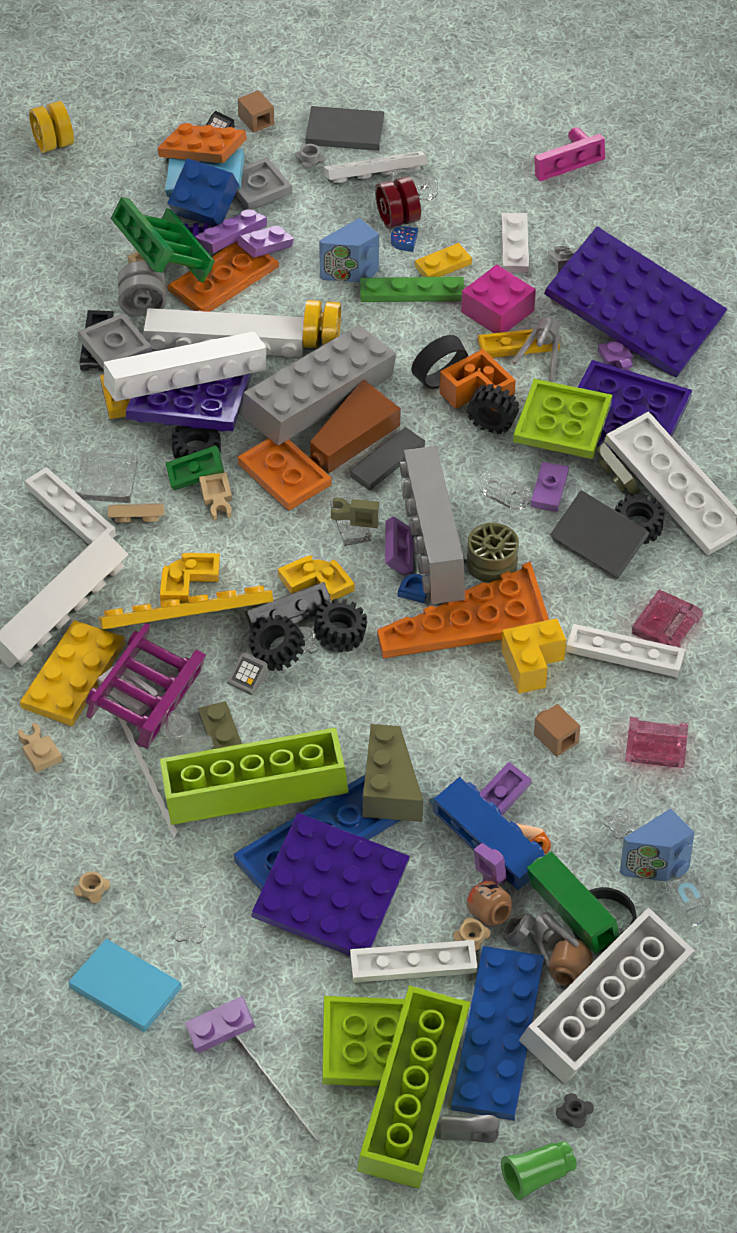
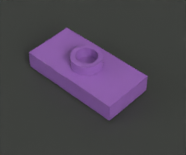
(549, 486)

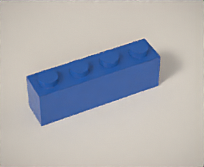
(482, 822)

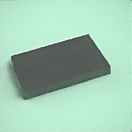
(345, 128)
(599, 534)

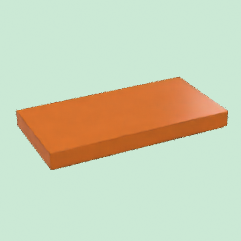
(230, 274)

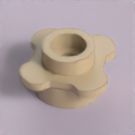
(91, 879)
(474, 926)

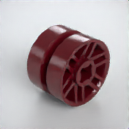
(398, 202)

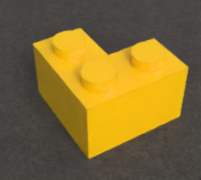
(530, 649)

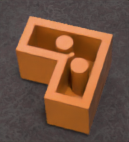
(464, 377)

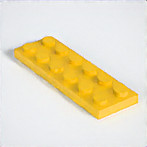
(196, 605)

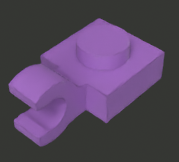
(616, 355)
(490, 864)

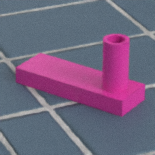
(578, 154)

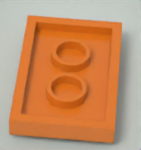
(202, 143)
(284, 472)

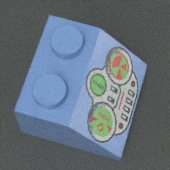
(349, 253)
(658, 849)

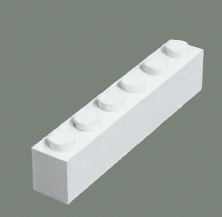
(181, 327)
(184, 366)
(58, 598)

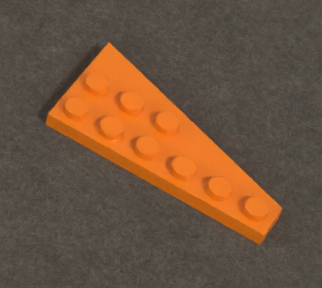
(478, 619)

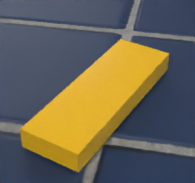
(510, 343)

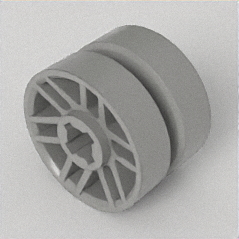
(140, 289)

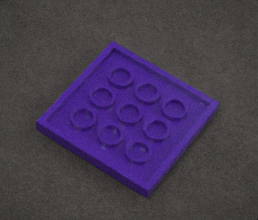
(635, 396)
(198, 406)
(330, 886)

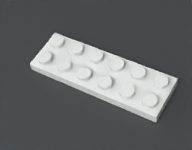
(676, 482)

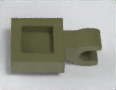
(360, 512)

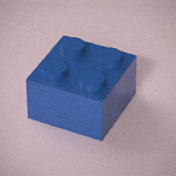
(203, 193)

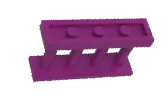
(160, 706)

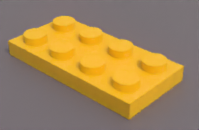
(72, 672)

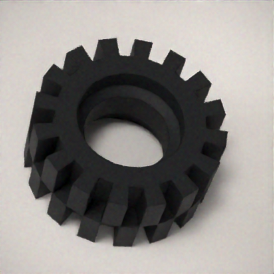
(497, 399)
(187, 434)
(644, 508)
(268, 634)
(336, 636)

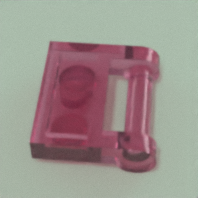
(660, 615)
(656, 748)

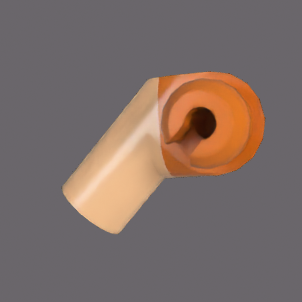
(537, 835)

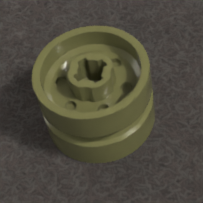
(492, 551)

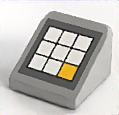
(248, 674)

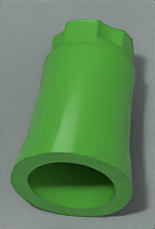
(537, 1168)

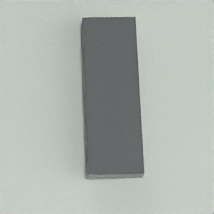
(385, 459)

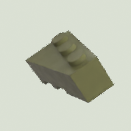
(390, 779)

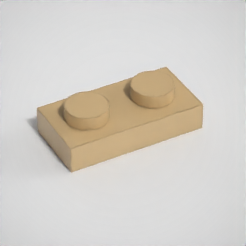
(148, 512)

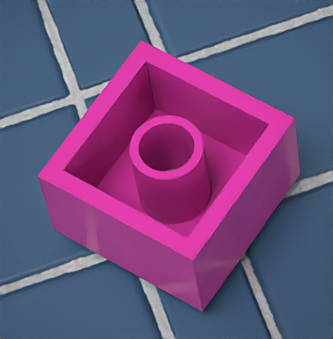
(498, 300)

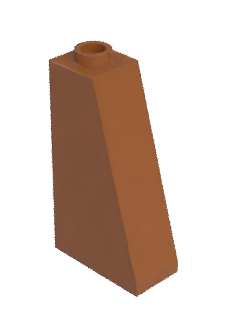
(354, 427)

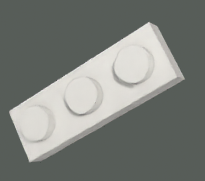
(515, 242)

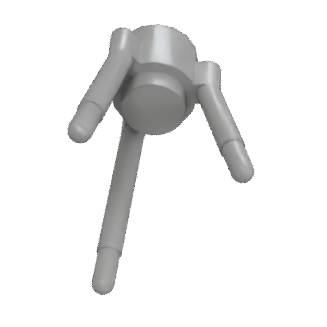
(545, 333)
(550, 931)

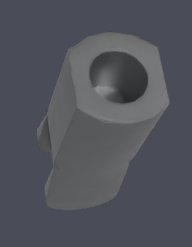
(469, 1128)

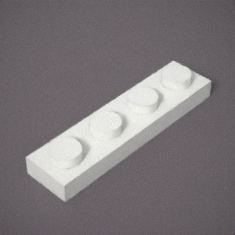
(365, 168)
(68, 506)
(625, 650)
(413, 961)

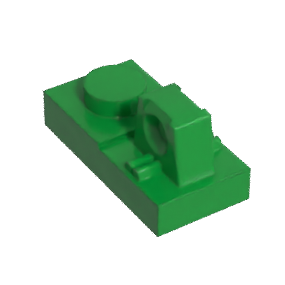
(188, 469)

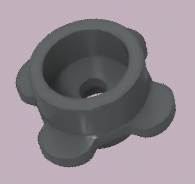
(572, 1118)

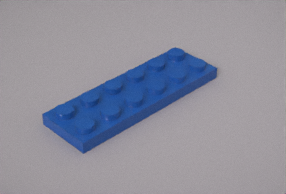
(340, 811)
(498, 1016)

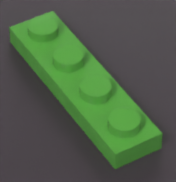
(411, 289)

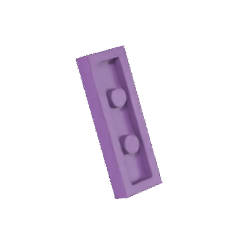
(229, 231)

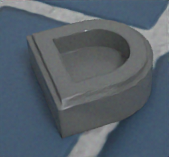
(518, 929)

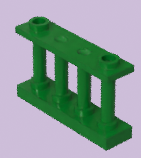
(162, 239)

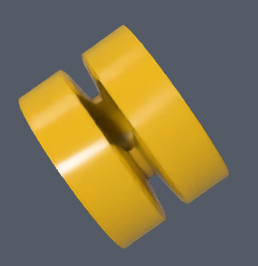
(51, 126)
(321, 324)

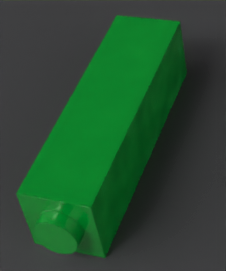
(573, 902)

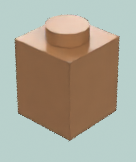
(256, 111)
(556, 729)

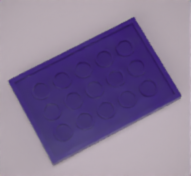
(635, 301)

